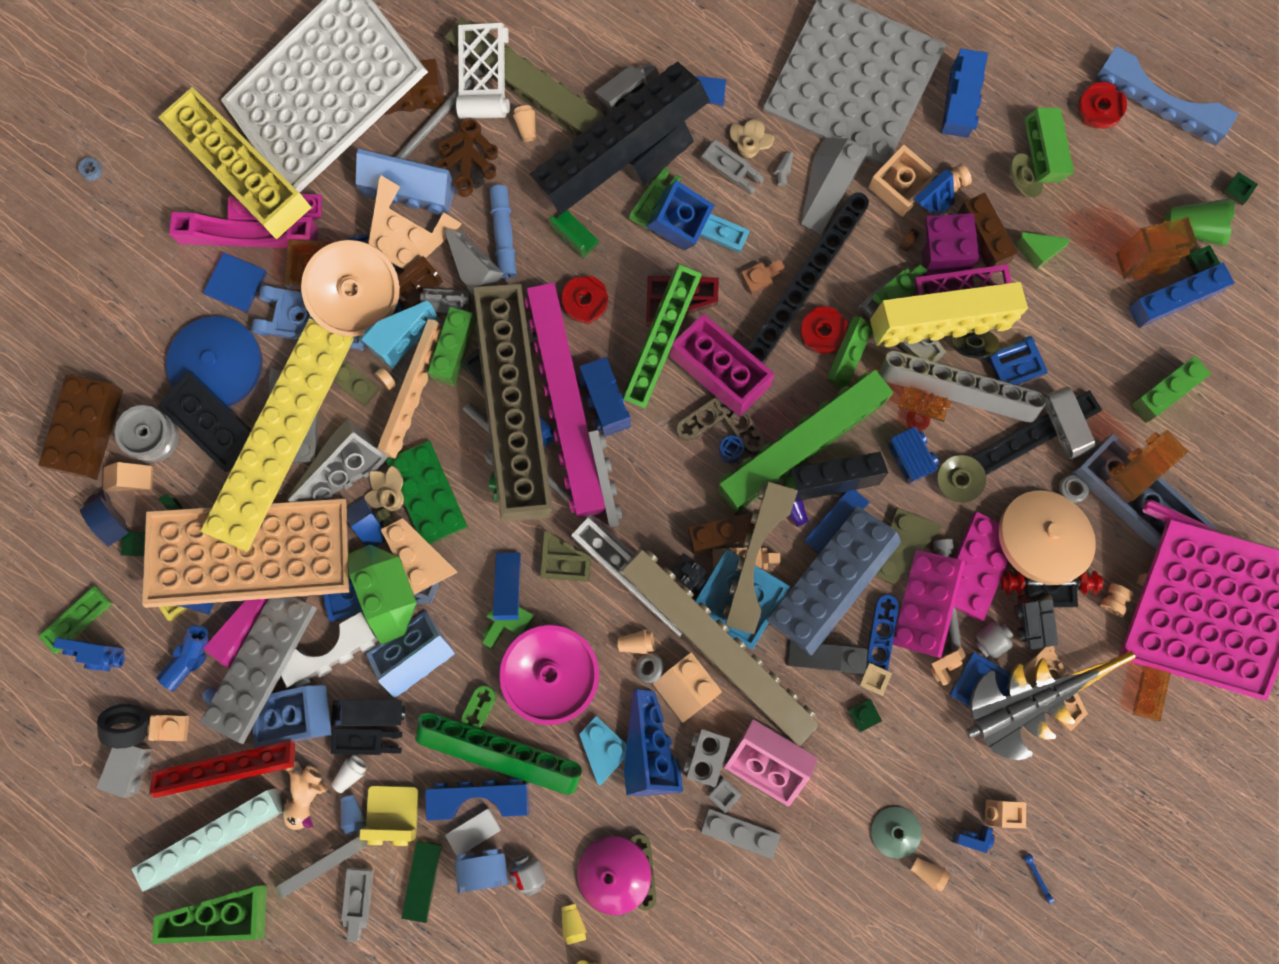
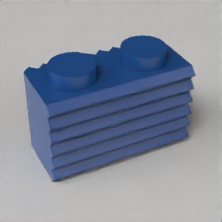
(913, 455)

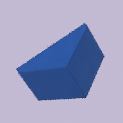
(365, 524)

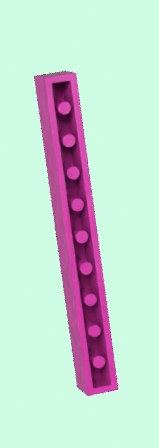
(566, 401)

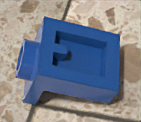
(969, 839)

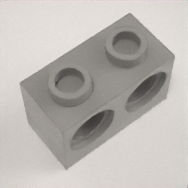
(713, 759)

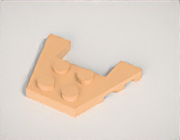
(399, 237)

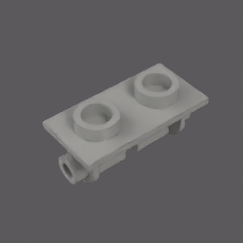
(444, 299)

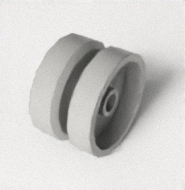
(146, 434)

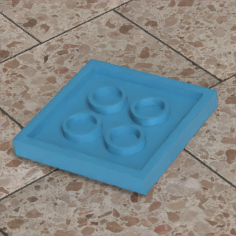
(716, 595)

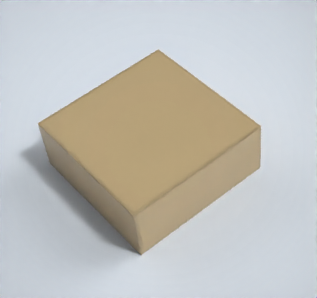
(875, 679)

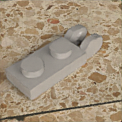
(731, 166)

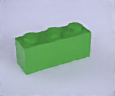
(1048, 145)
(452, 346)
(1170, 389)

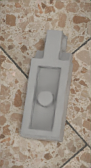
(357, 901)

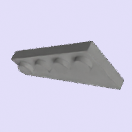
(603, 467)

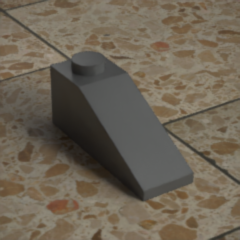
(830, 658)

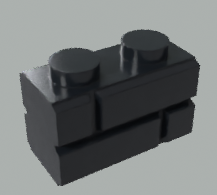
(1036, 620)

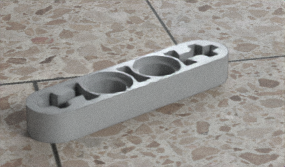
(320, 867)

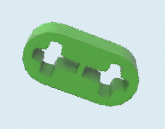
(474, 703)

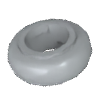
(1063, 488)
(642, 664)

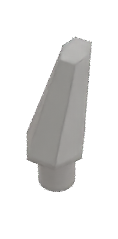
(783, 169)

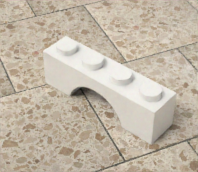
(353, 637)

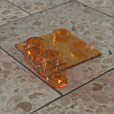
(923, 403)

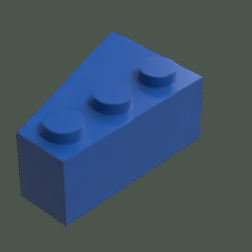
(964, 92)
(604, 397)

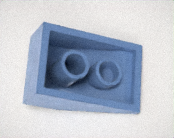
(293, 716)

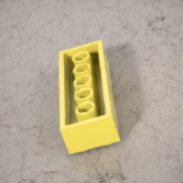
(948, 314)

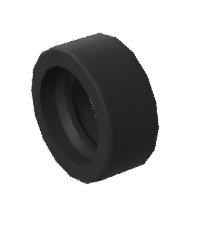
(122, 737)

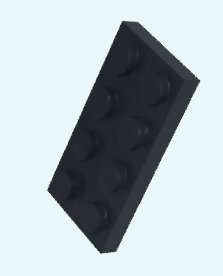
(206, 420)

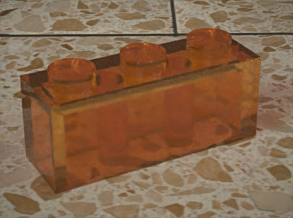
(1145, 465)

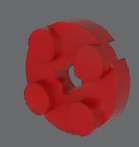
(1097, 117)
(585, 312)
(815, 340)

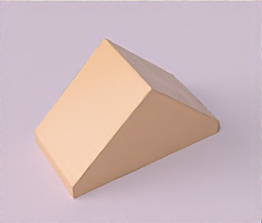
(127, 477)

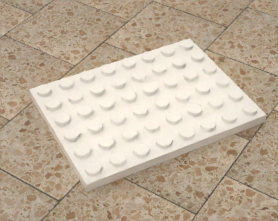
(323, 87)

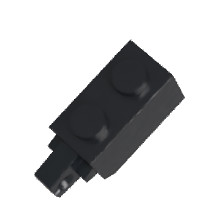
(689, 573)

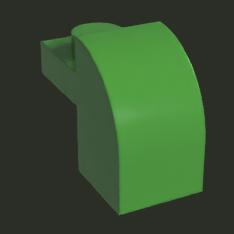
(494, 632)

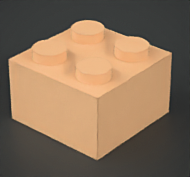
(902, 180)

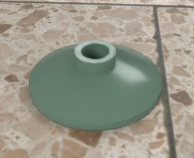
(883, 832)

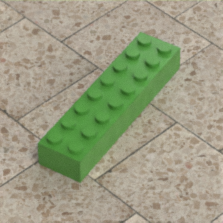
(805, 441)

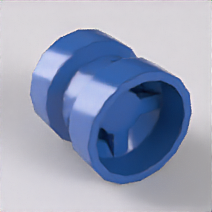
(730, 453)

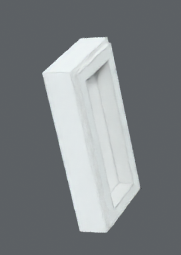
(473, 832)

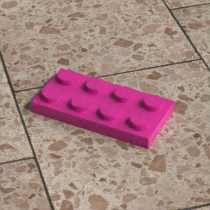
(982, 567)
(928, 603)

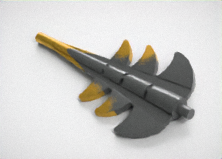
(1001, 717)

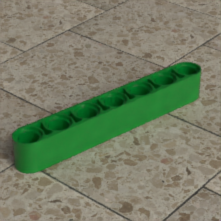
(498, 753)

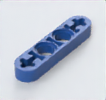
(882, 642)

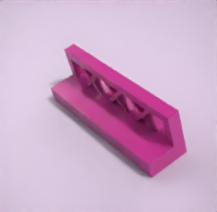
(933, 279)

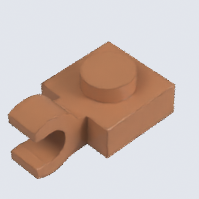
(759, 277)

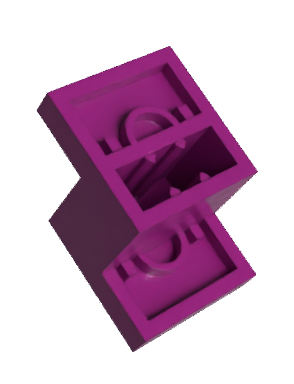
(949, 248)

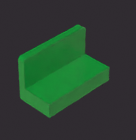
(574, 233)

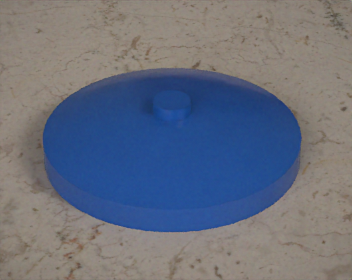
(219, 354)

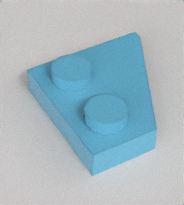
(602, 748)

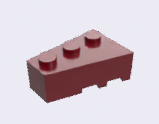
(704, 296)

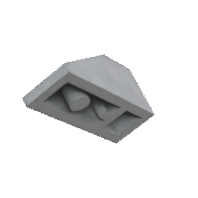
(472, 264)

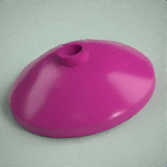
(629, 872)

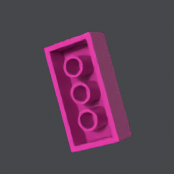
(721, 365)

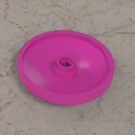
(549, 674)

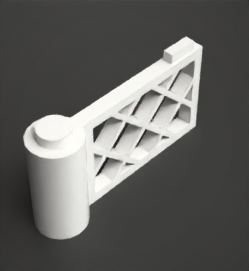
(487, 102)

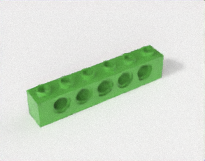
(661, 335)

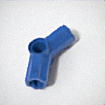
(185, 659)

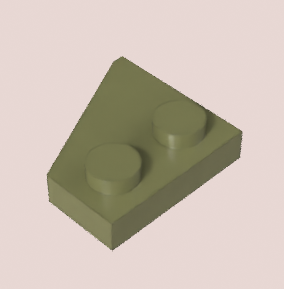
(563, 561)

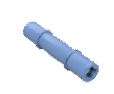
(503, 231)

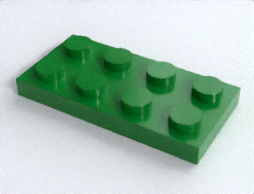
(428, 493)

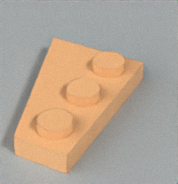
(420, 560)
(1073, 704)

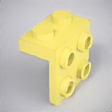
(391, 815)

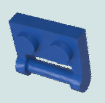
(1020, 369)

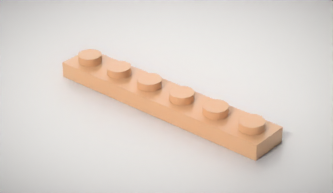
(410, 392)

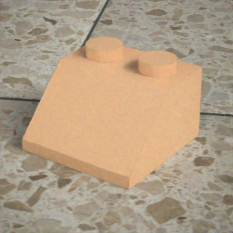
(687, 687)

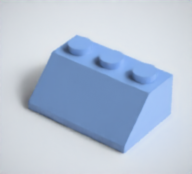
(410, 656)

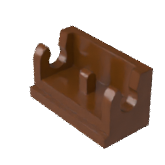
(414, 279)

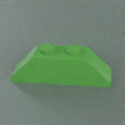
(382, 591)

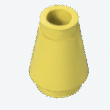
(572, 925)

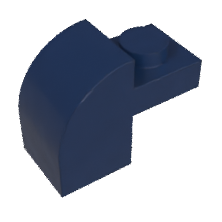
(103, 519)

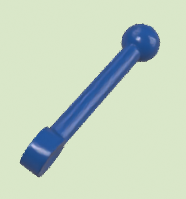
(1028, 858)

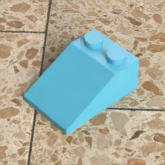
(397, 334)

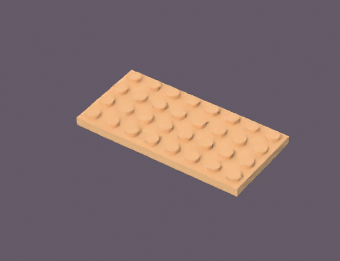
(294, 553)

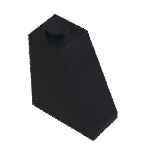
(367, 712)

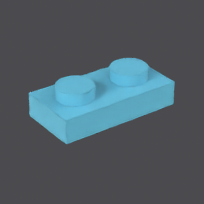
(725, 233)

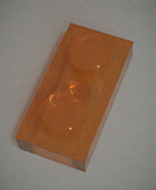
(1151, 694)

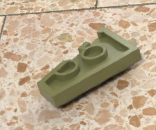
(914, 535)

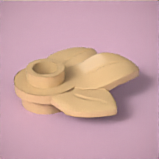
(750, 137)
(384, 486)

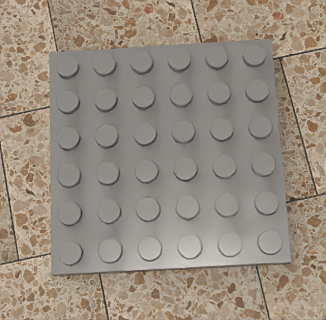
(854, 77)

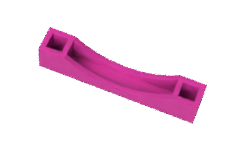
(206, 230)

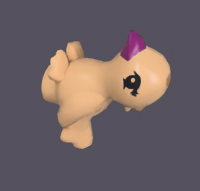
(304, 787)

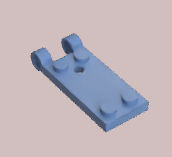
(284, 320)

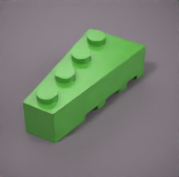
(219, 919)

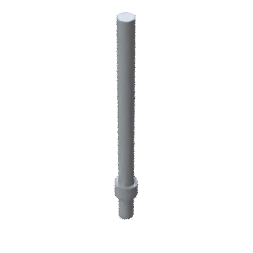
(436, 118)

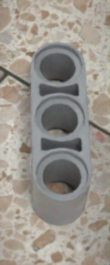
(1069, 423)

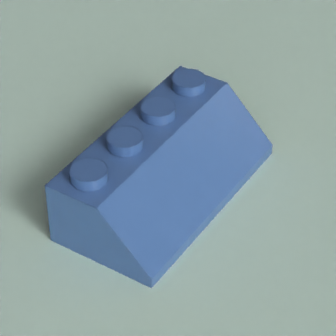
(419, 183)

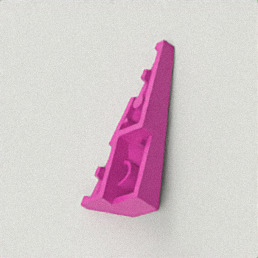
(232, 635)

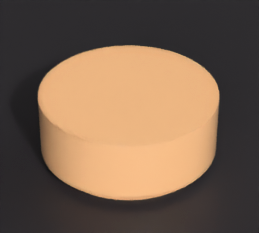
(385, 379)

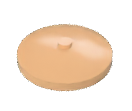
(349, 287)
(1047, 537)

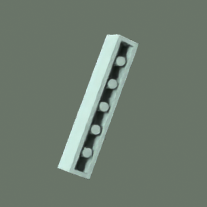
(208, 839)

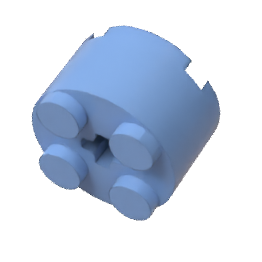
(480, 872)

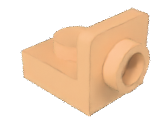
(951, 661)
(168, 728)
(1005, 814)

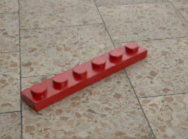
(222, 769)

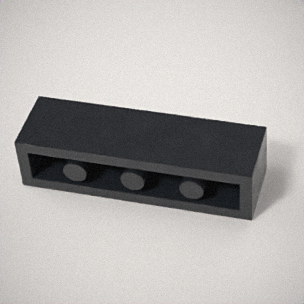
(837, 476)

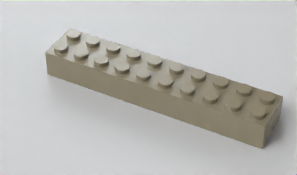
(511, 403)

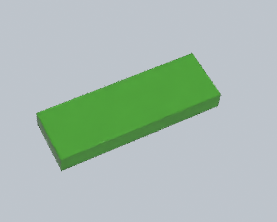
(76, 617)

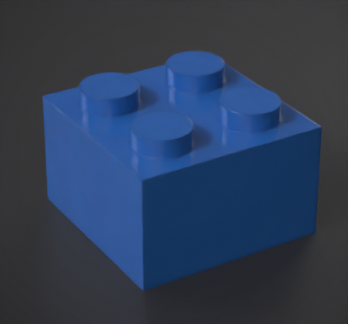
(680, 215)

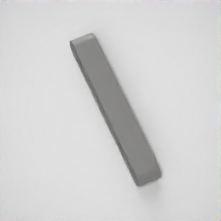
(962, 386)

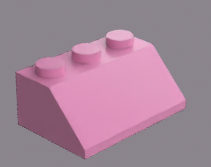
(771, 763)

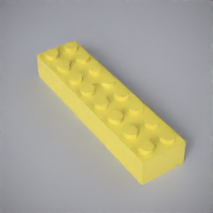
(235, 163)

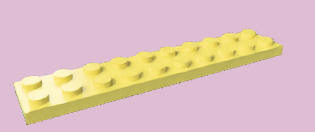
(276, 436)

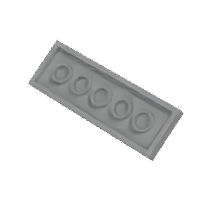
(258, 667)

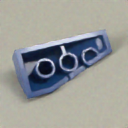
(648, 757)

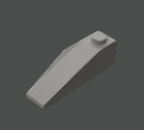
(831, 176)
(342, 461)

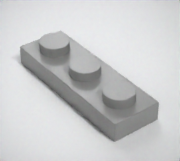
(740, 833)

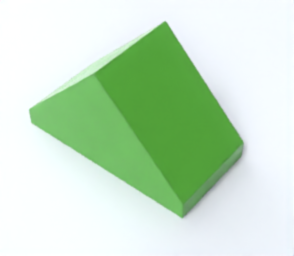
(1040, 248)

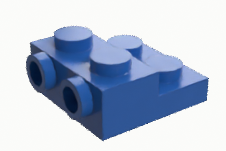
(91, 654)

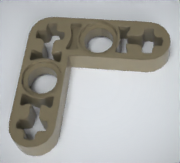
(720, 414)

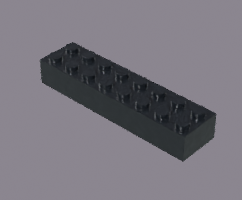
(620, 137)

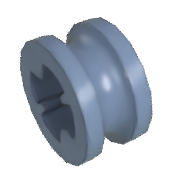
(87, 162)

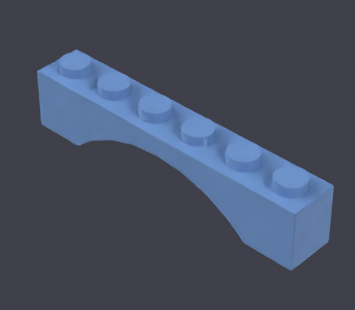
(1205, 120)

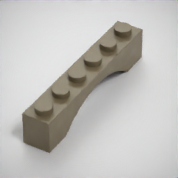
(775, 506)

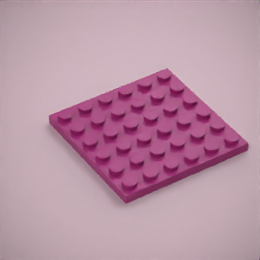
(1210, 610)

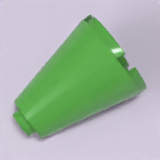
(1208, 219)

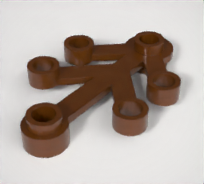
(467, 154)

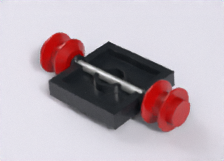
(1063, 595)

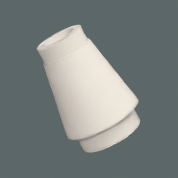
(349, 773)

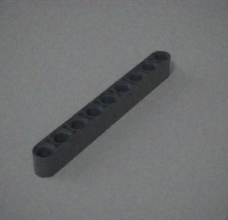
(812, 271)

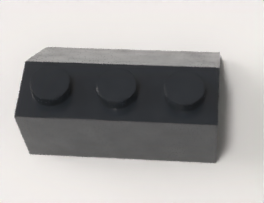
(659, 155)

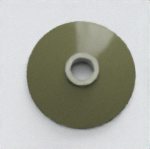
(1024, 176)
(969, 470)

